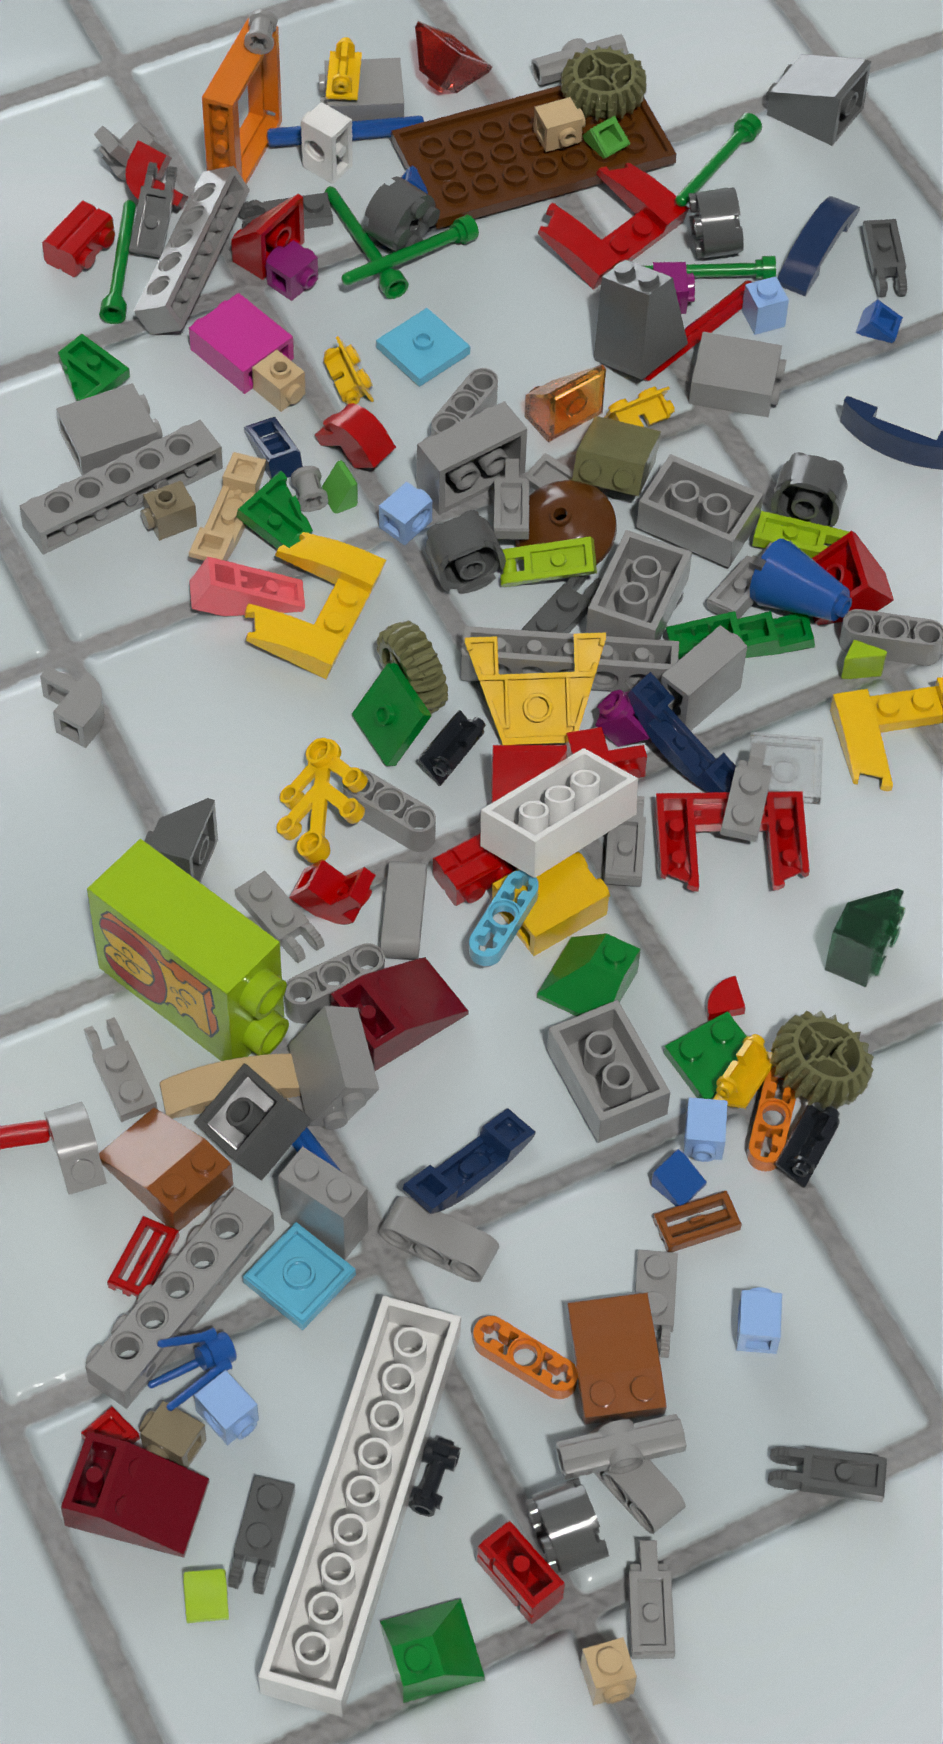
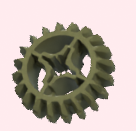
(604, 82)
(415, 656)
(821, 1060)

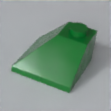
(590, 973)
(432, 1650)

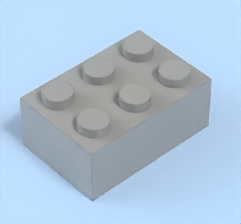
(469, 456)
(699, 510)
(639, 588)
(608, 1071)

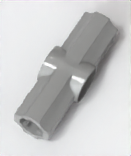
(550, 66)
(621, 1446)

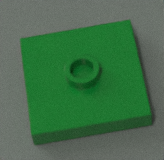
(391, 714)

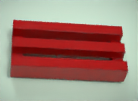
(129, 1287)

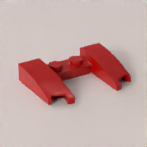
(594, 257)
(683, 814)

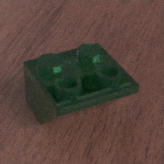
(864, 936)

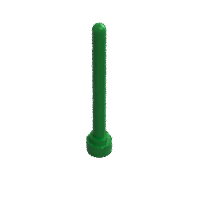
(745, 130)
(462, 230)
(761, 269)
(391, 281)
(113, 306)

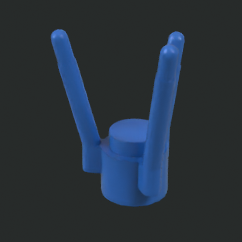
(214, 1353)

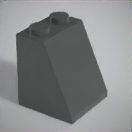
(820, 95)
(637, 320)

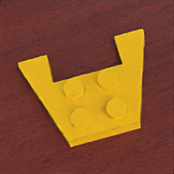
(536, 705)

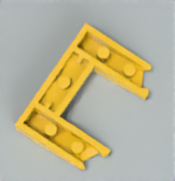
(319, 644)
(864, 717)

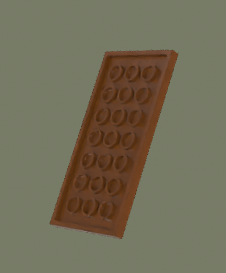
(495, 162)

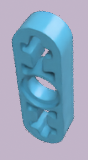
(503, 933)

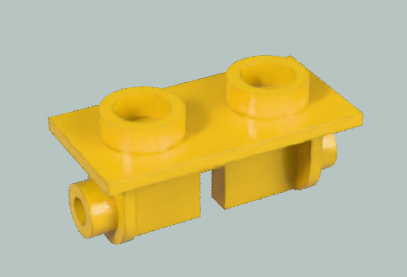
(344, 71)
(342, 362)
(649, 404)
(745, 1075)

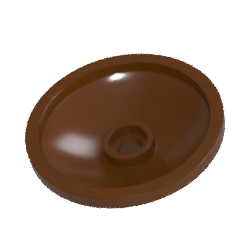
(587, 514)

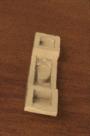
(223, 528)
(196, 1088)

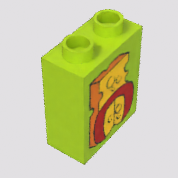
(188, 954)

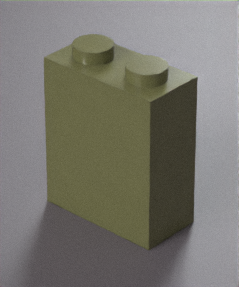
(616, 455)

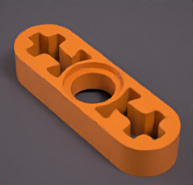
(761, 1128)
(507, 1332)

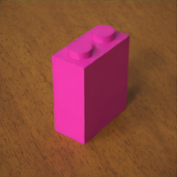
(237, 339)

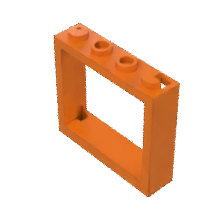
(224, 141)

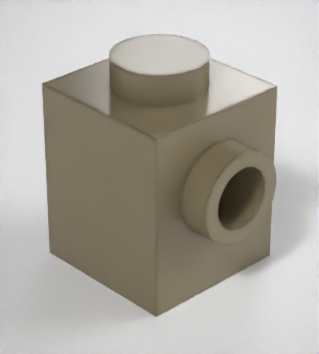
(169, 510)
(172, 1435)

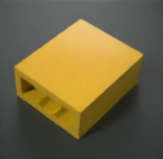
(565, 903)

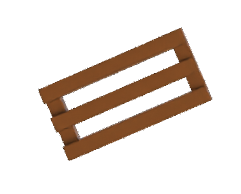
(705, 1234)

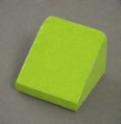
(863, 661)
(206, 1595)

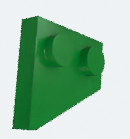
(90, 368)
(275, 513)
(706, 1054)

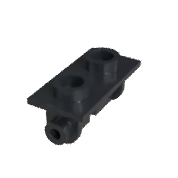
(451, 746)
(808, 1143)

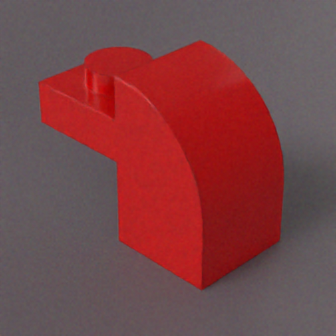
(137, 169)
(358, 434)
(629, 759)
(331, 894)

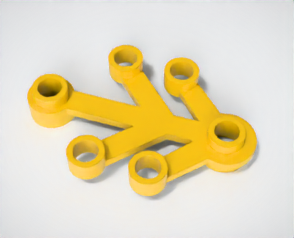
(322, 758)

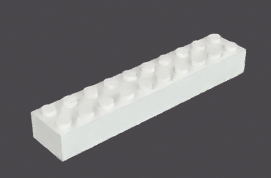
(360, 1507)

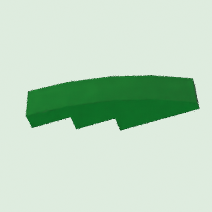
(759, 632)

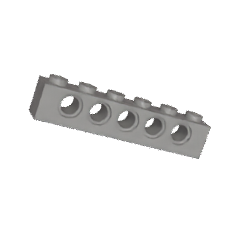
(191, 250)
(119, 486)
(620, 667)
(126, 1379)

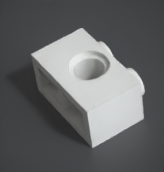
(326, 142)

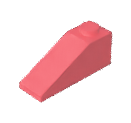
(228, 587)

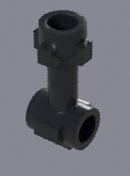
(440, 1455)

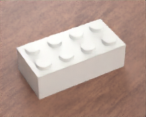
(558, 812)

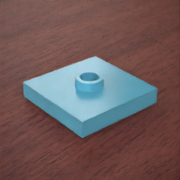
(423, 347)
(299, 1276)

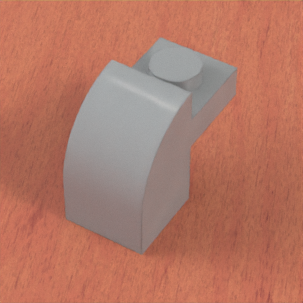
(118, 151)
(79, 705)
(75, 1147)

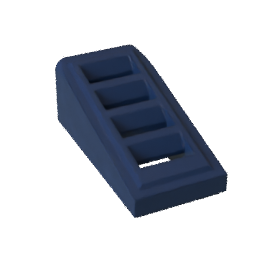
(276, 449)

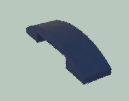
(815, 243)
(890, 439)
(675, 739)
(472, 1165)

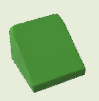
(606, 138)
(341, 488)

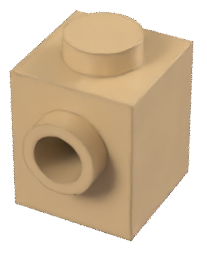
(558, 124)
(279, 380)
(608, 1672)

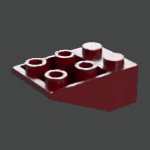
(400, 1007)
(133, 1496)

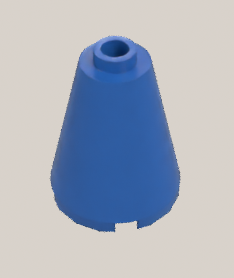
(798, 584)

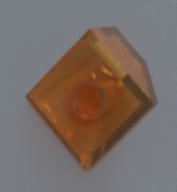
(566, 402)

